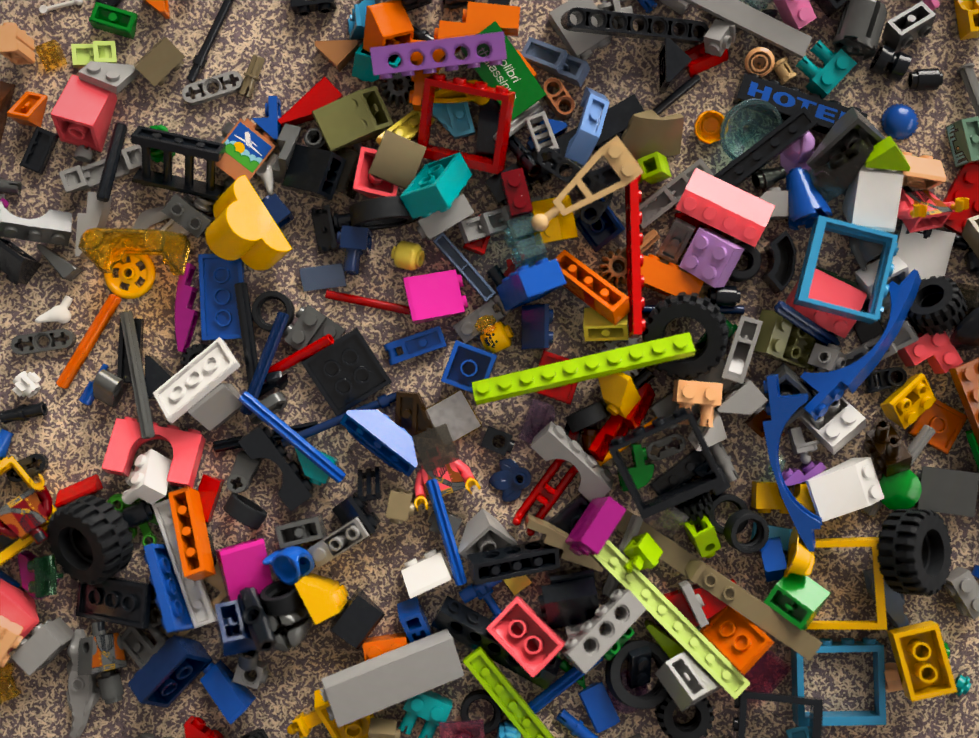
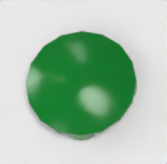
(900, 490)

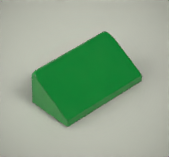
(114, 20)

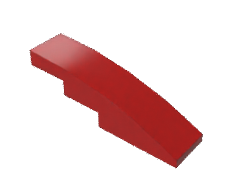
(619, 425)

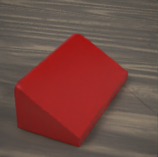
(703, 61)
(83, 488)
(209, 493)

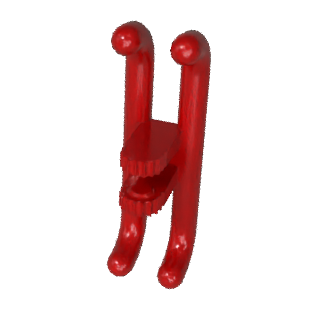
(545, 493)

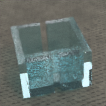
(525, 246)

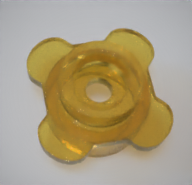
(485, 324)

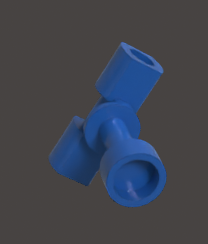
(482, 591)

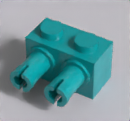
(834, 70)
(429, 706)

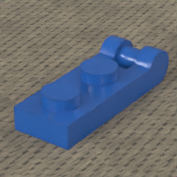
(415, 345)

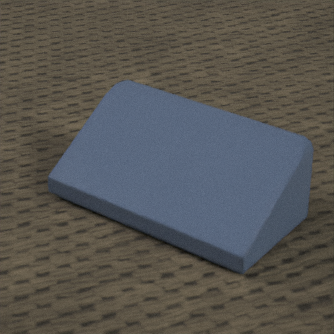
(323, 277)

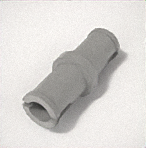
(724, 461)

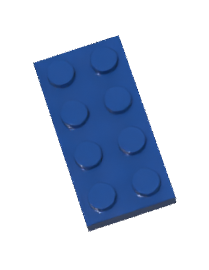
(218, 297)
(168, 592)

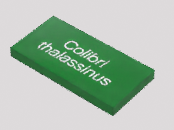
(510, 74)

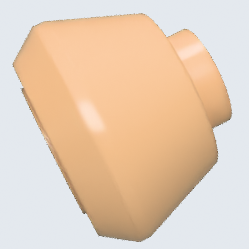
(766, 62)

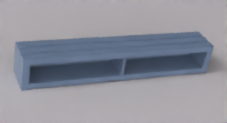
(464, 267)

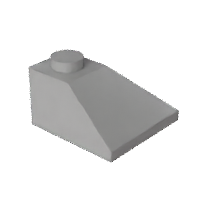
(742, 399)
(484, 534)

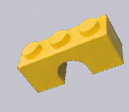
(766, 497)

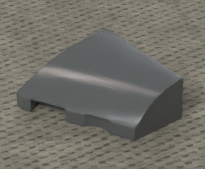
(287, 141)

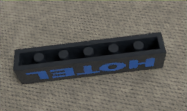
(790, 100)

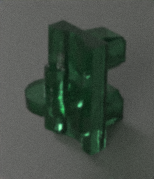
(45, 576)

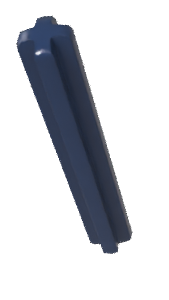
(805, 324)

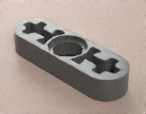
(59, 333)

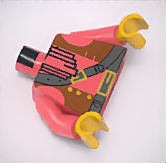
(924, 211)
(450, 479)

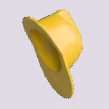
(799, 558)

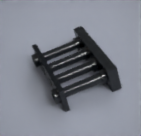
(180, 144)

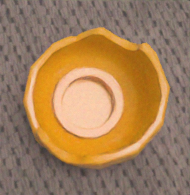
(708, 126)

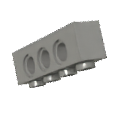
(630, 611)

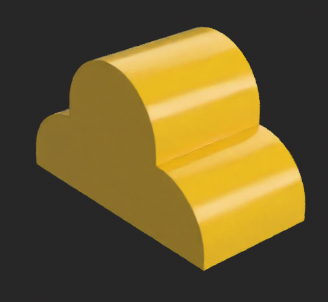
(245, 228)

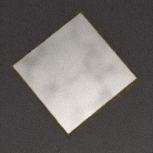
(456, 413)

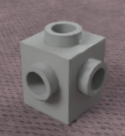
(827, 358)

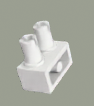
(148, 478)

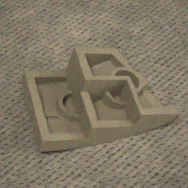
(652, 134)

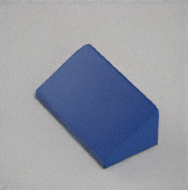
(599, 706)

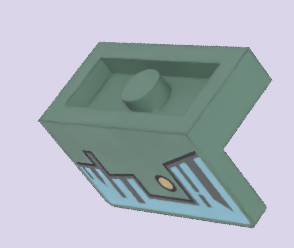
(964, 140)

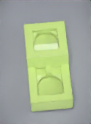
(98, 51)

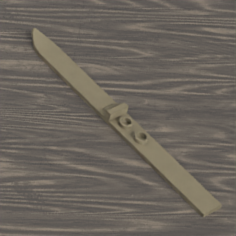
(729, 592)

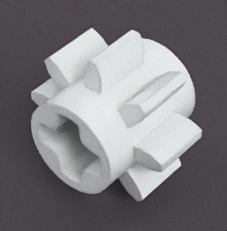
(26, 384)

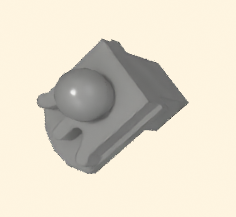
(799, 446)

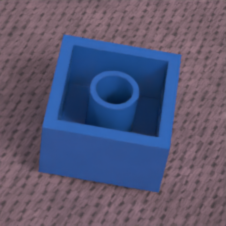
(467, 366)

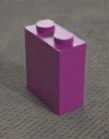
(595, 526)

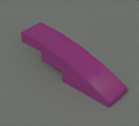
(184, 315)

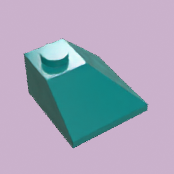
(363, 65)

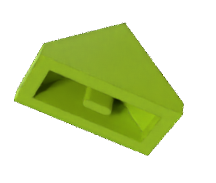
(887, 156)

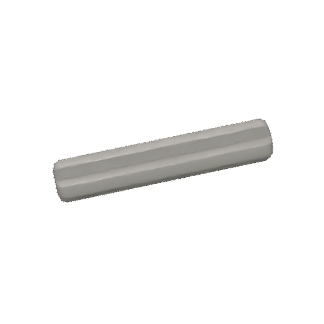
(519, 122)

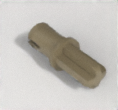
(252, 76)

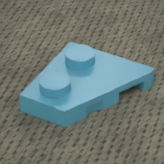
(454, 118)

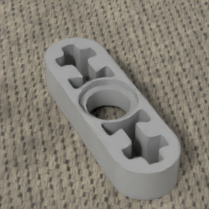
(200, 98)

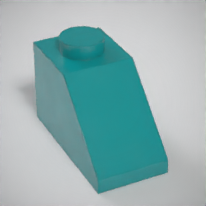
(310, 470)

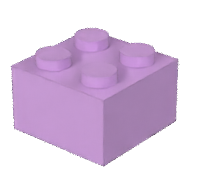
(711, 257)

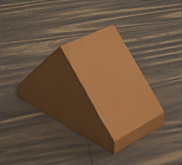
(337, 52)

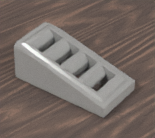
(552, 143)

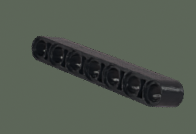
(625, 26)

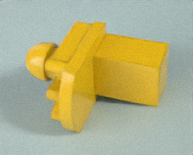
(304, 723)

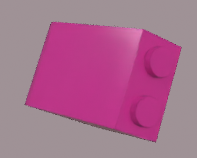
(435, 296)
(243, 567)

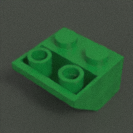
(797, 599)

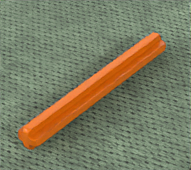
(88, 341)

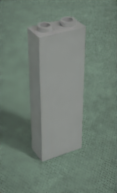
(391, 678)

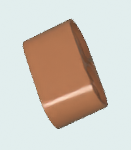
(559, 98)

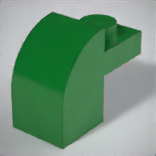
(640, 471)

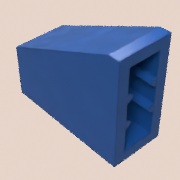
(229, 696)

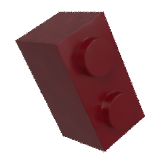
(516, 192)

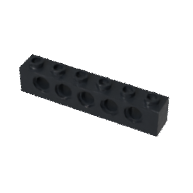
(470, 629)

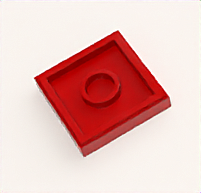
(562, 393)

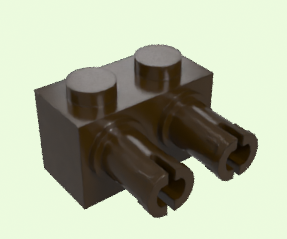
(887, 449)

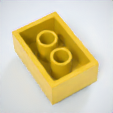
(922, 660)

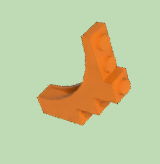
(475, 19)

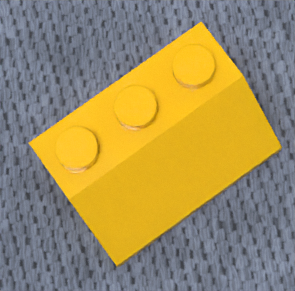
(321, 596)

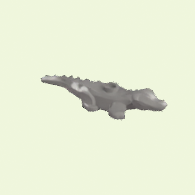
(82, 689)

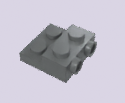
(311, 327)

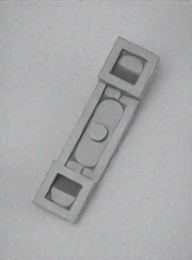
(89, 176)

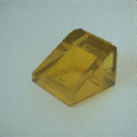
(51, 54)

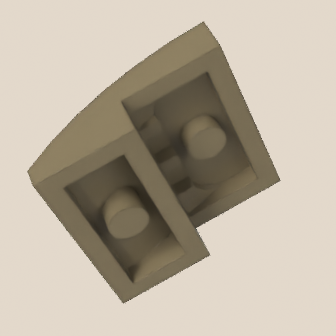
(397, 159)

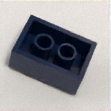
(169, 671)

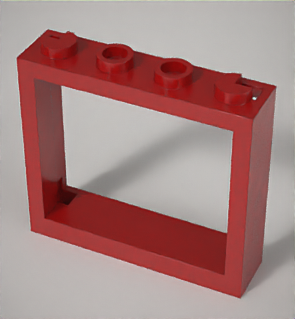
(480, 89)

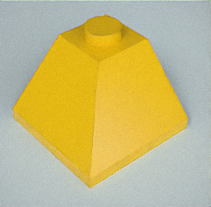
(560, 226)
(619, 393)

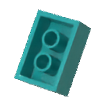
(436, 186)

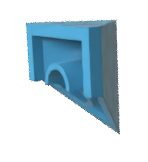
(356, 22)

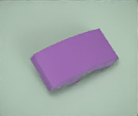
(795, 476)

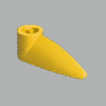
(448, 96)

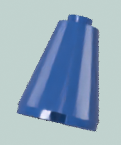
(804, 199)

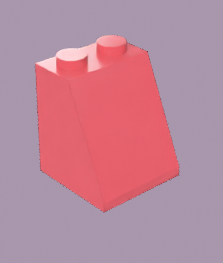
(84, 114)
(18, 607)

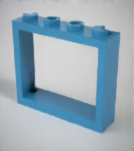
(884, 269)
(844, 718)

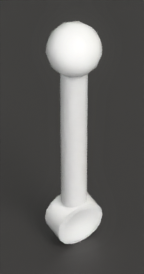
(44, 9)

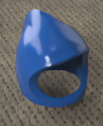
(290, 563)

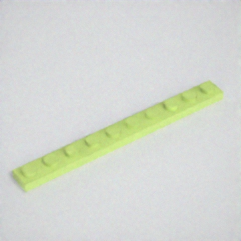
(673, 621)

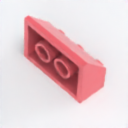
(832, 291)
(526, 636)

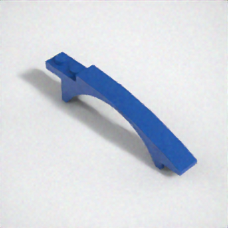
(832, 384)
(781, 409)

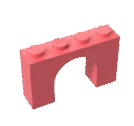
(127, 440)

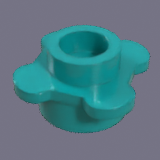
(962, 684)

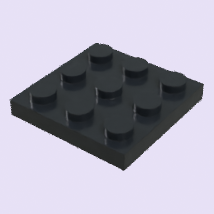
(346, 371)

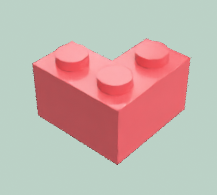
(933, 348)

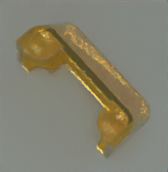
(111, 246)

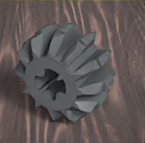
(400, 95)

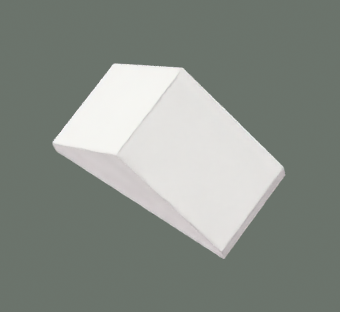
(711, 434)

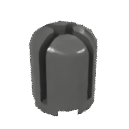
(860, 27)
(291, 636)

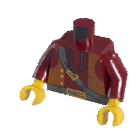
(27, 514)

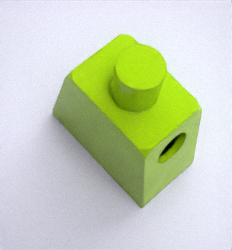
(706, 540)

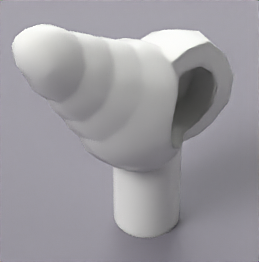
(266, 173)
(57, 313)

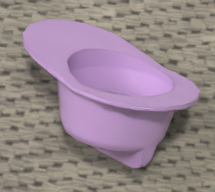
(798, 153)

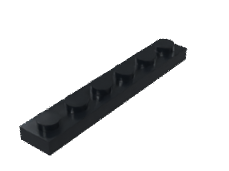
(768, 148)

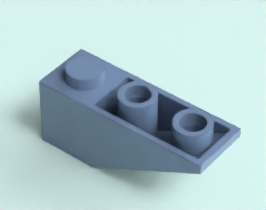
(893, 600)

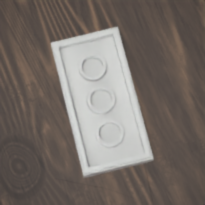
(196, 380)

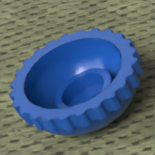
(899, 121)

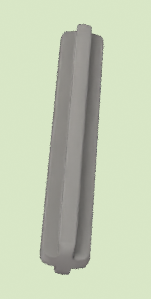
(631, 531)

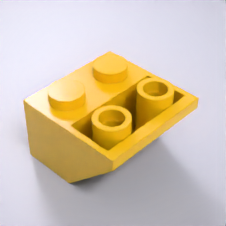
(909, 401)

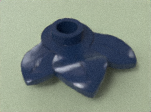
(507, 479)

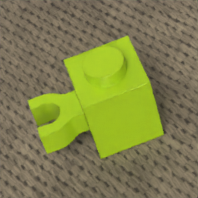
(654, 167)
(642, 553)

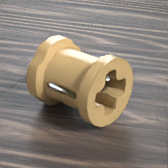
(784, 71)

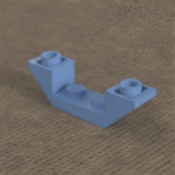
(589, 127)

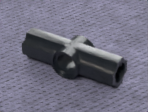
(256, 619)

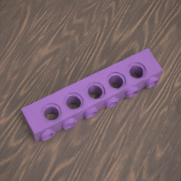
(381, 55)

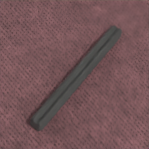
(137, 375)

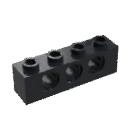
(512, 561)

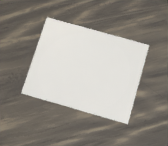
(926, 255)

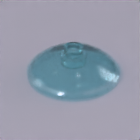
(761, 120)

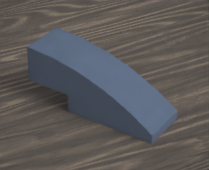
(556, 61)

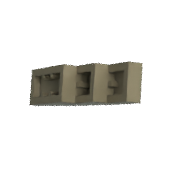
(556, 537)

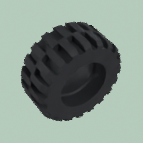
(702, 311)
(90, 539)
(914, 552)

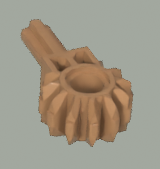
(620, 257)

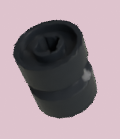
(896, 68)

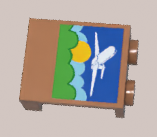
(244, 150)

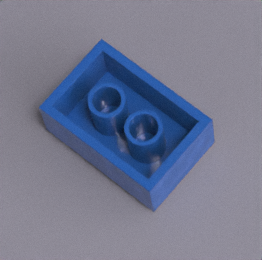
(530, 283)

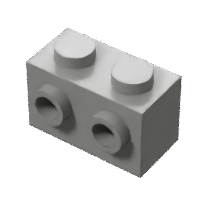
(964, 590)

